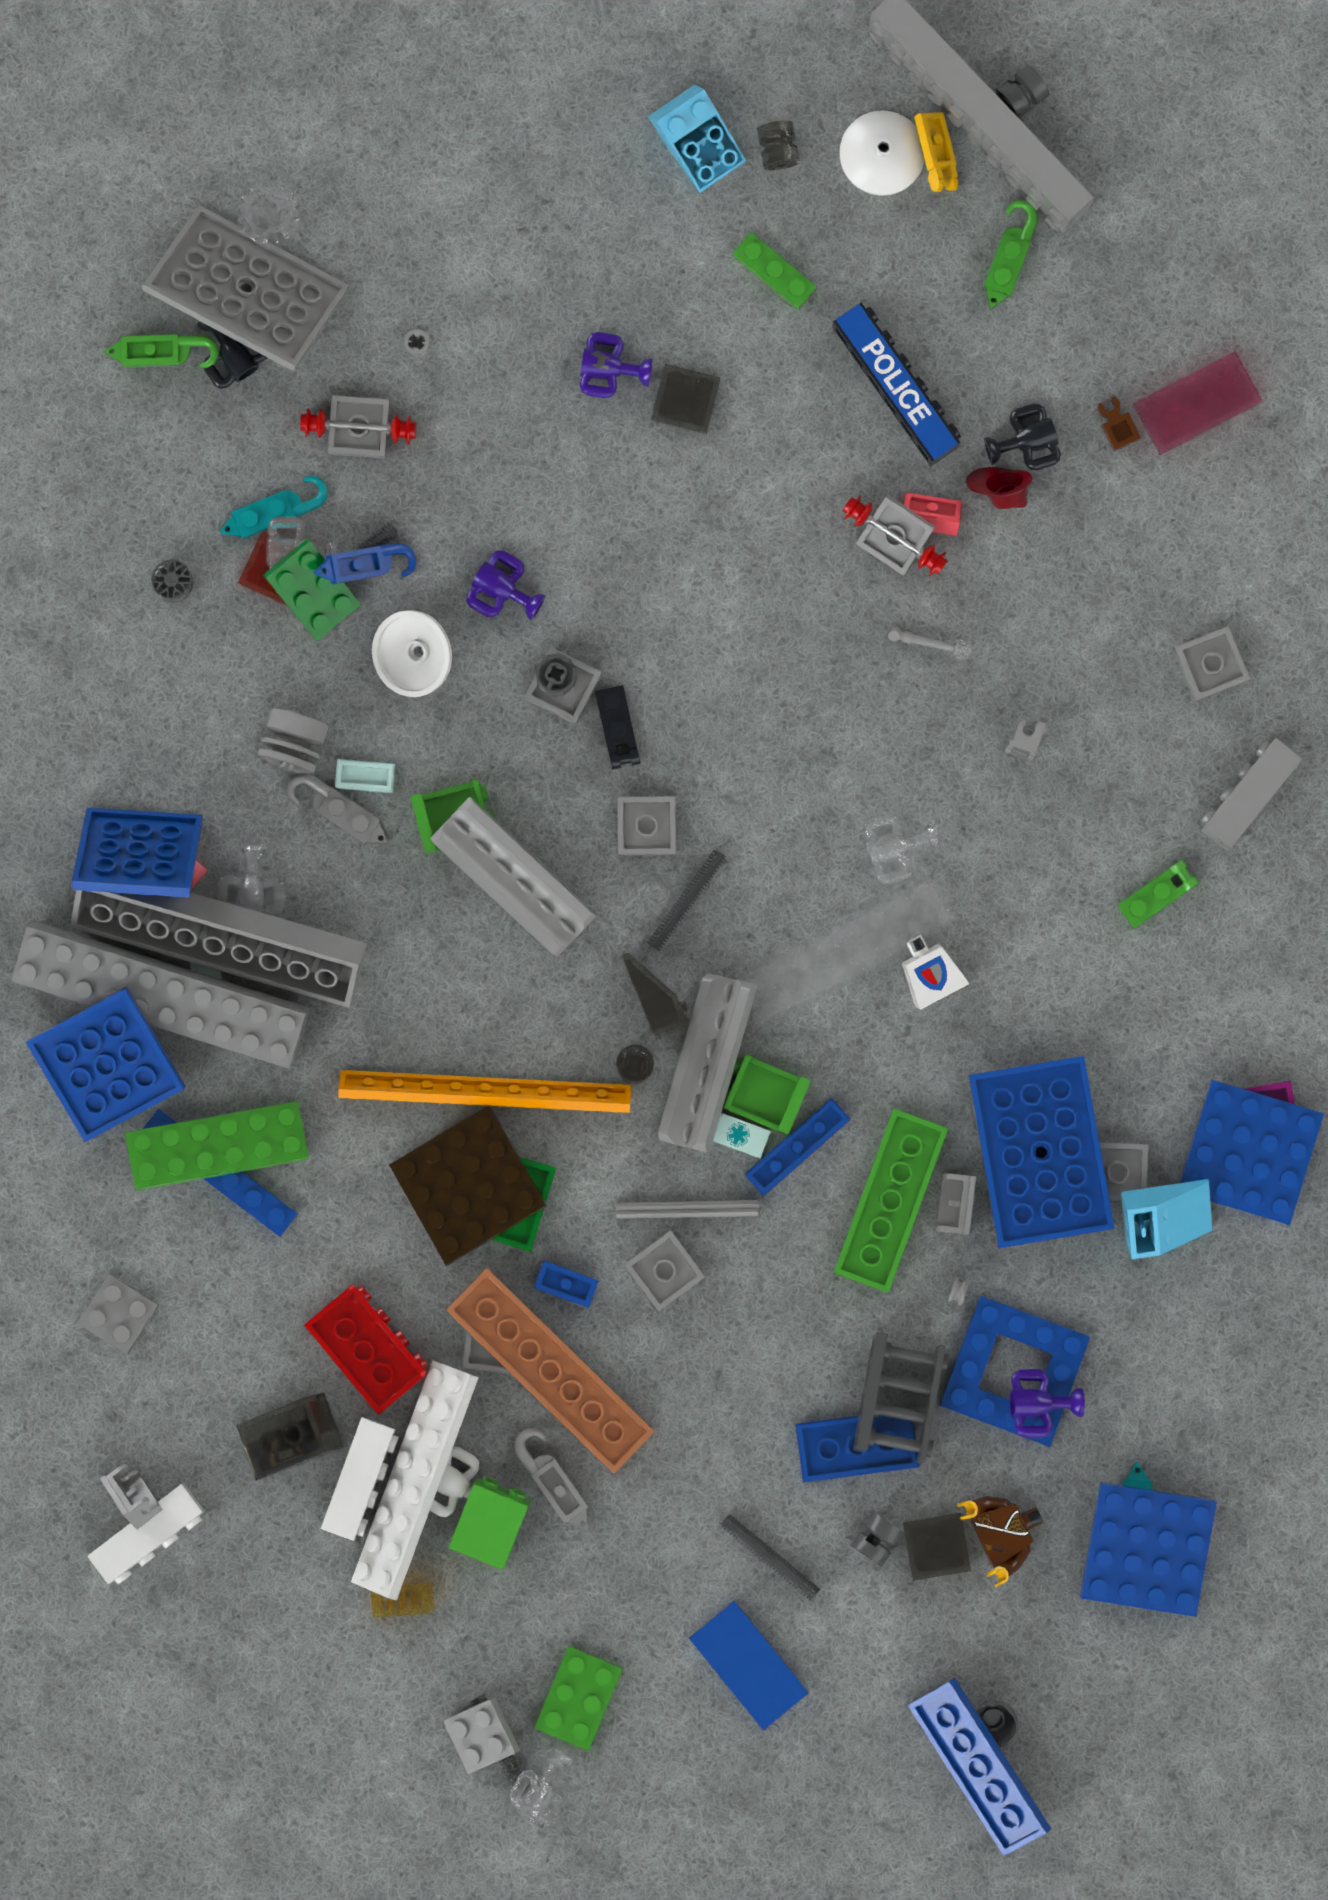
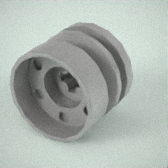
(292, 742)

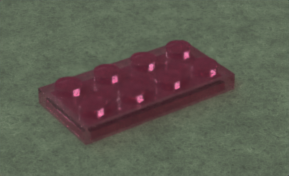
(1197, 403)

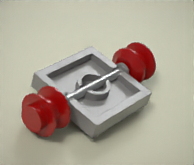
(358, 426)
(895, 535)

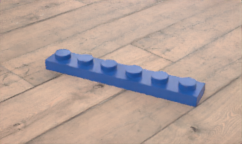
(244, 1191)

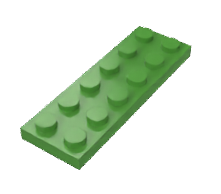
(216, 1146)
(890, 1200)

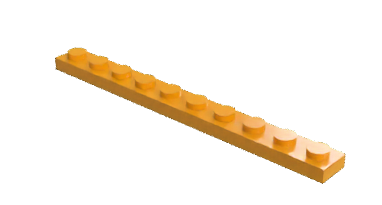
(484, 1091)

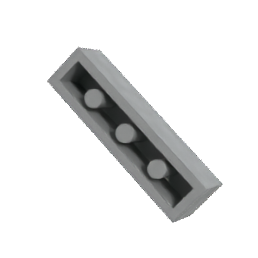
(1251, 794)

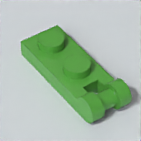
(1157, 894)

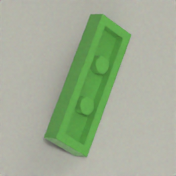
(774, 271)

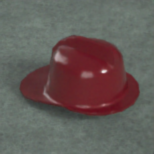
(1003, 486)

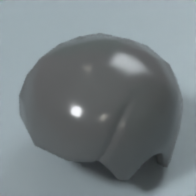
(999, 1720)

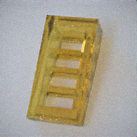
(428, 1601)

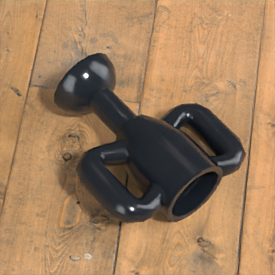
(235, 357)
(1030, 438)

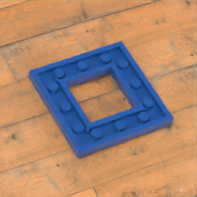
(986, 1323)

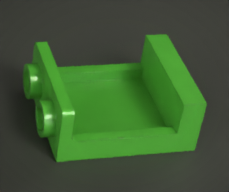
(437, 807)
(765, 1094)
(490, 1522)

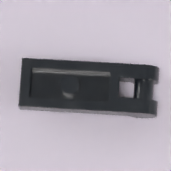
(617, 726)

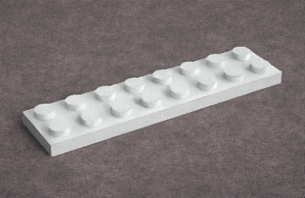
(414, 1480)

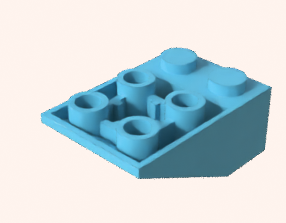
(697, 137)
(1165, 1217)

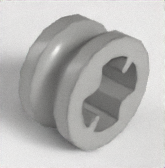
(415, 352)
(958, 1291)

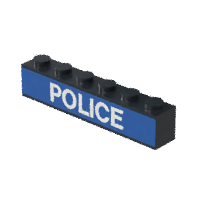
(896, 383)

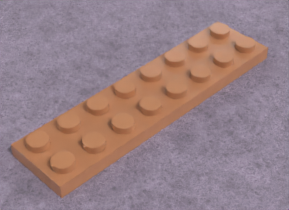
(550, 1370)

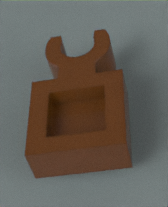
(1120, 428)

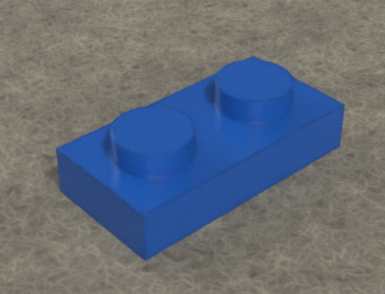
(566, 1284)

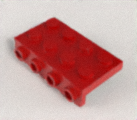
(367, 1348)

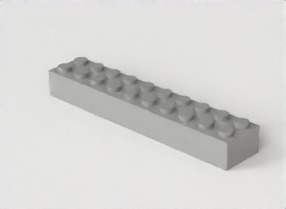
(980, 113)
(228, 940)
(165, 992)

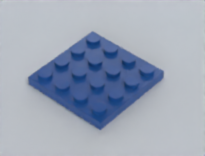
(137, 852)
(105, 1064)
(1252, 1150)
(1148, 1549)

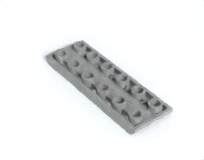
(513, 877)
(706, 1062)

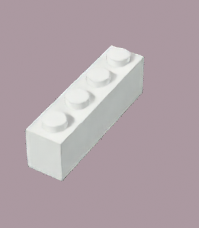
(358, 1479)
(137, 1545)

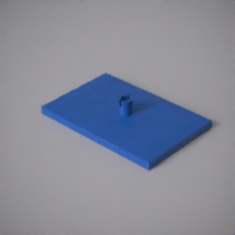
(1050, 1110)

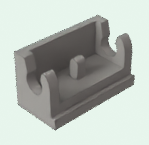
(1024, 745)
(956, 1204)
(131, 1496)

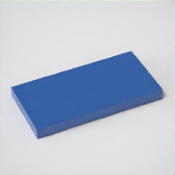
(829, 1453)
(748, 1665)

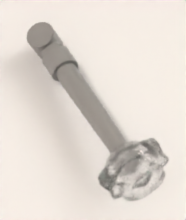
(961, 649)

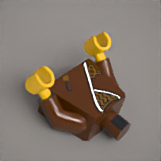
(1002, 1532)

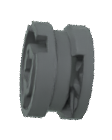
(172, 581)
(556, 675)

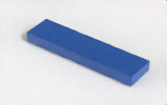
(797, 1147)

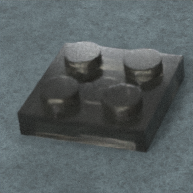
(685, 399)
(936, 1546)

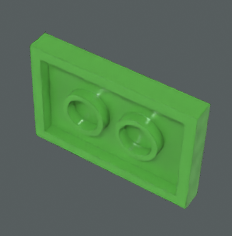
(578, 1698)

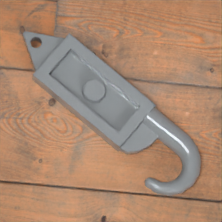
(339, 810)
(553, 1481)

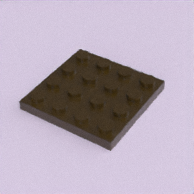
(468, 1185)

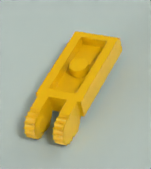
(937, 151)

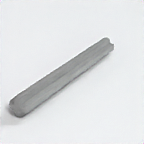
(687, 1209)

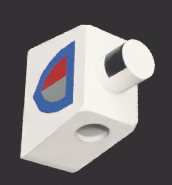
(930, 973)

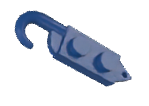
(364, 563)

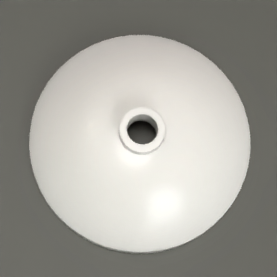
(876, 170)
(398, 656)

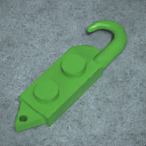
(1010, 255)
(160, 350)

